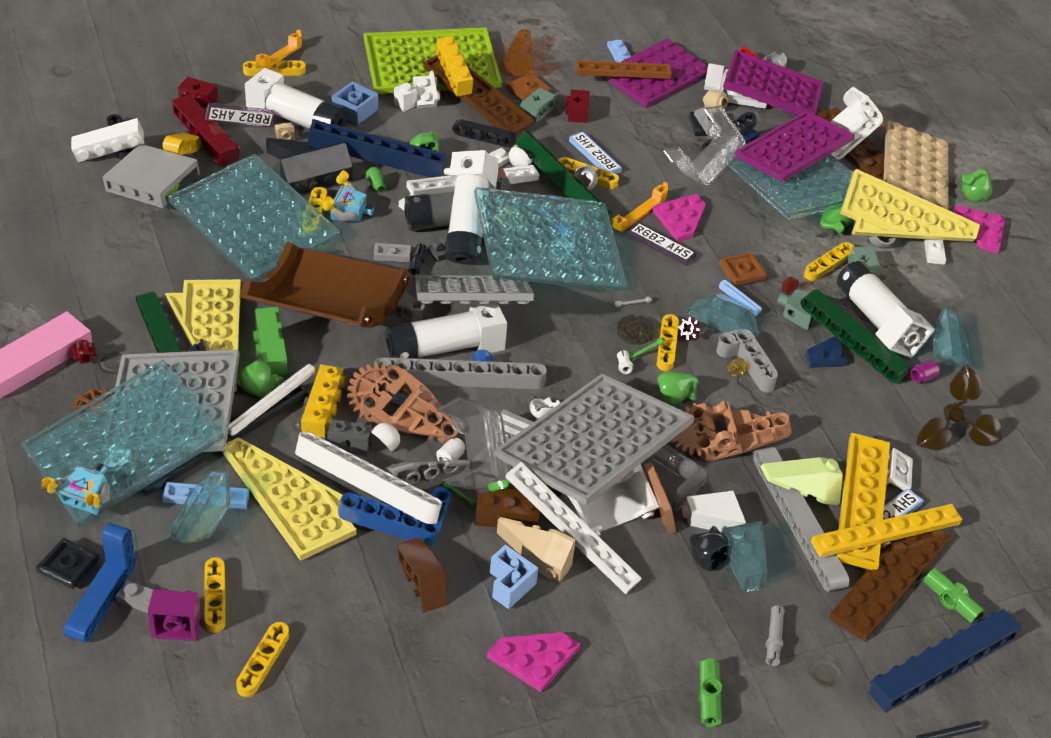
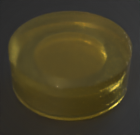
(737, 366)

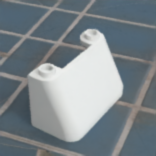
(859, 118)
(619, 504)

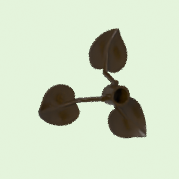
(985, 431)

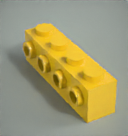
(454, 66)
(323, 400)

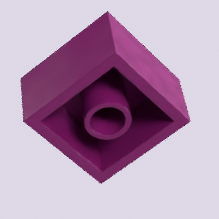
(174, 615)

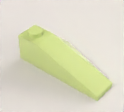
(811, 476)

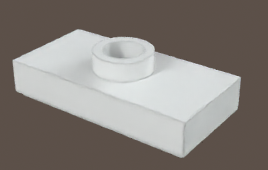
(934, 251)

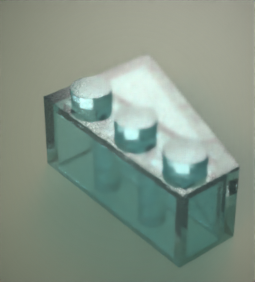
(747, 554)

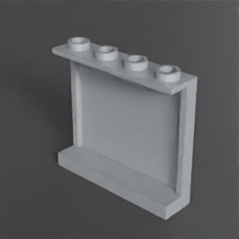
(149, 174)

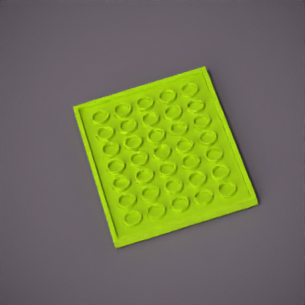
(400, 55)

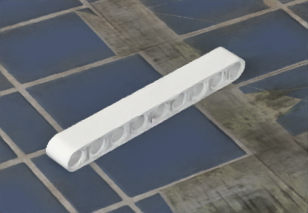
(368, 478)

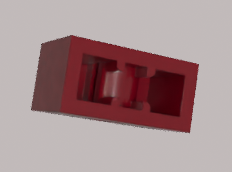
(199, 90)
(577, 106)

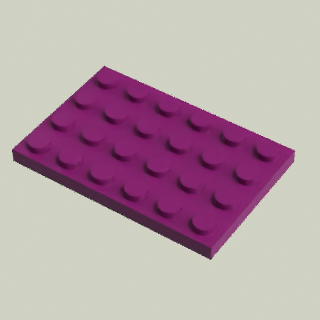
(772, 84)
(648, 91)
(794, 146)

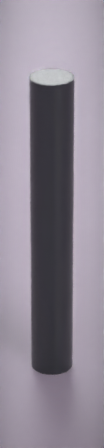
(953, 731)

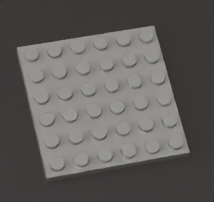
(471, 288)
(206, 375)

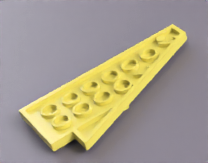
(892, 212)
(209, 312)
(294, 502)

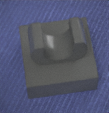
(437, 250)

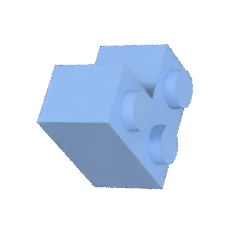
(513, 574)

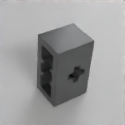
(351, 436)

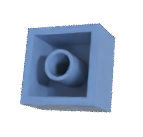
(357, 102)

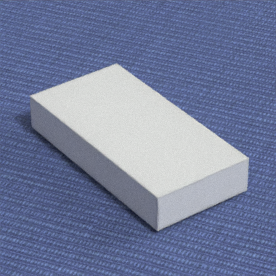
(714, 77)

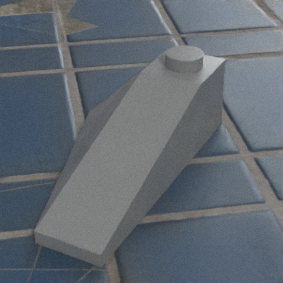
(427, 473)

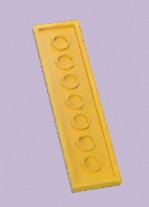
(864, 494)

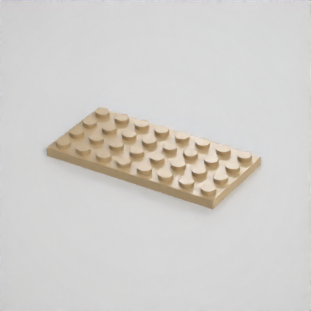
(916, 163)

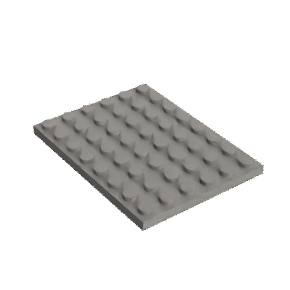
(594, 438)

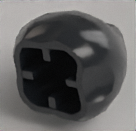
(710, 549)

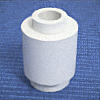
(451, 450)

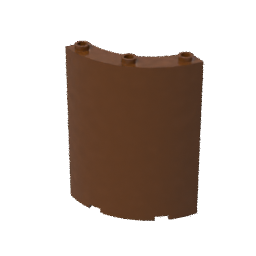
(330, 287)

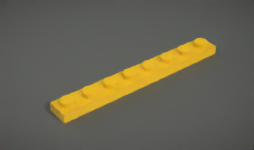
(885, 530)

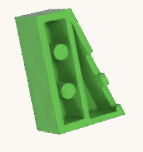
(270, 340)

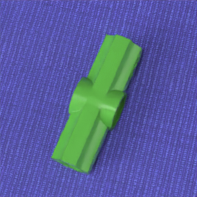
(954, 595)
(711, 701)

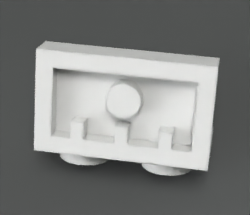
(426, 90)
(899, 470)

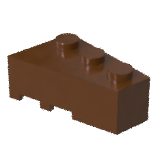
(506, 504)
(425, 572)

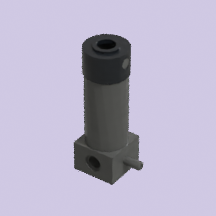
(434, 210)

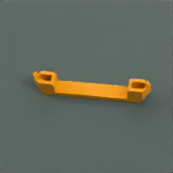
(294, 44)
(659, 195)

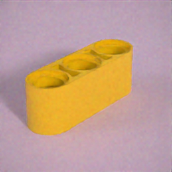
(182, 143)

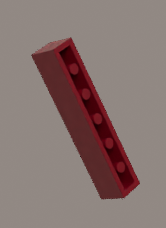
(213, 137)

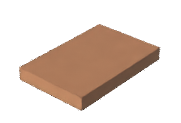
(664, 505)

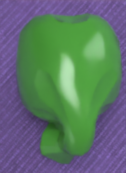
(426, 140)
(977, 185)
(834, 220)
(258, 380)
(677, 387)

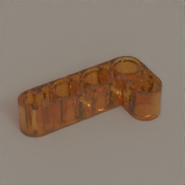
(517, 59)

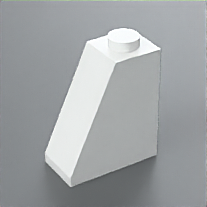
(713, 510)

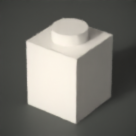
(405, 96)

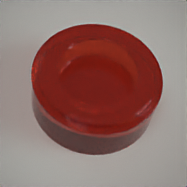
(790, 285)

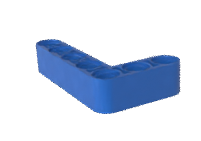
(390, 519)
(101, 593)

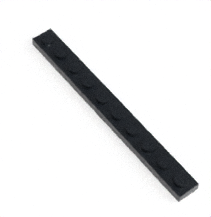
(286, 402)

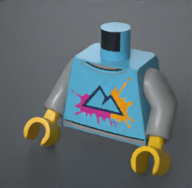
(349, 202)
(82, 488)

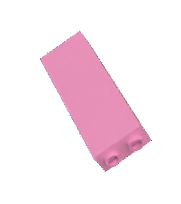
(39, 351)

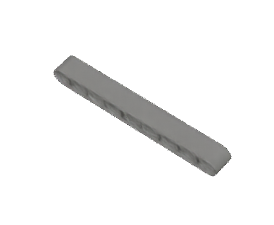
(471, 373)
(803, 525)

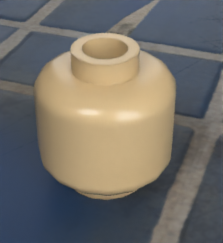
(715, 98)

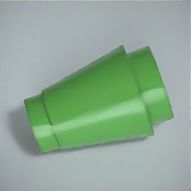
(376, 179)

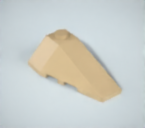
(547, 550)

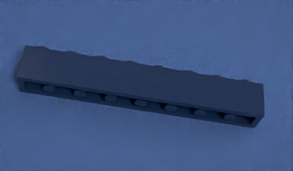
(378, 149)
(943, 660)

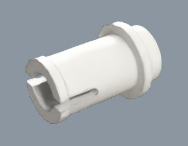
(625, 365)

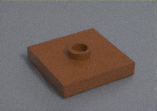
(526, 85)
(743, 268)

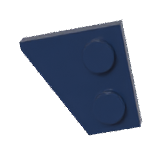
(826, 354)

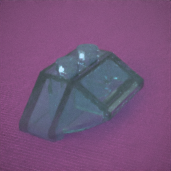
(724, 313)
(950, 339)
(202, 510)

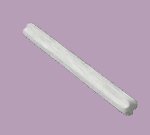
(270, 399)

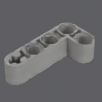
(744, 344)

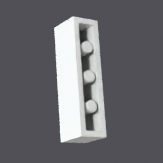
(107, 140)

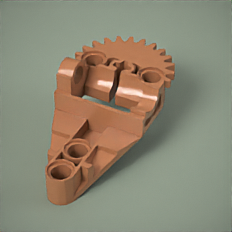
(411, 415)
(744, 432)

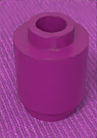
(925, 371)

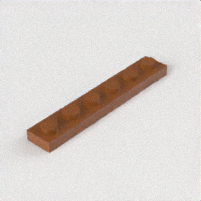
(622, 69)

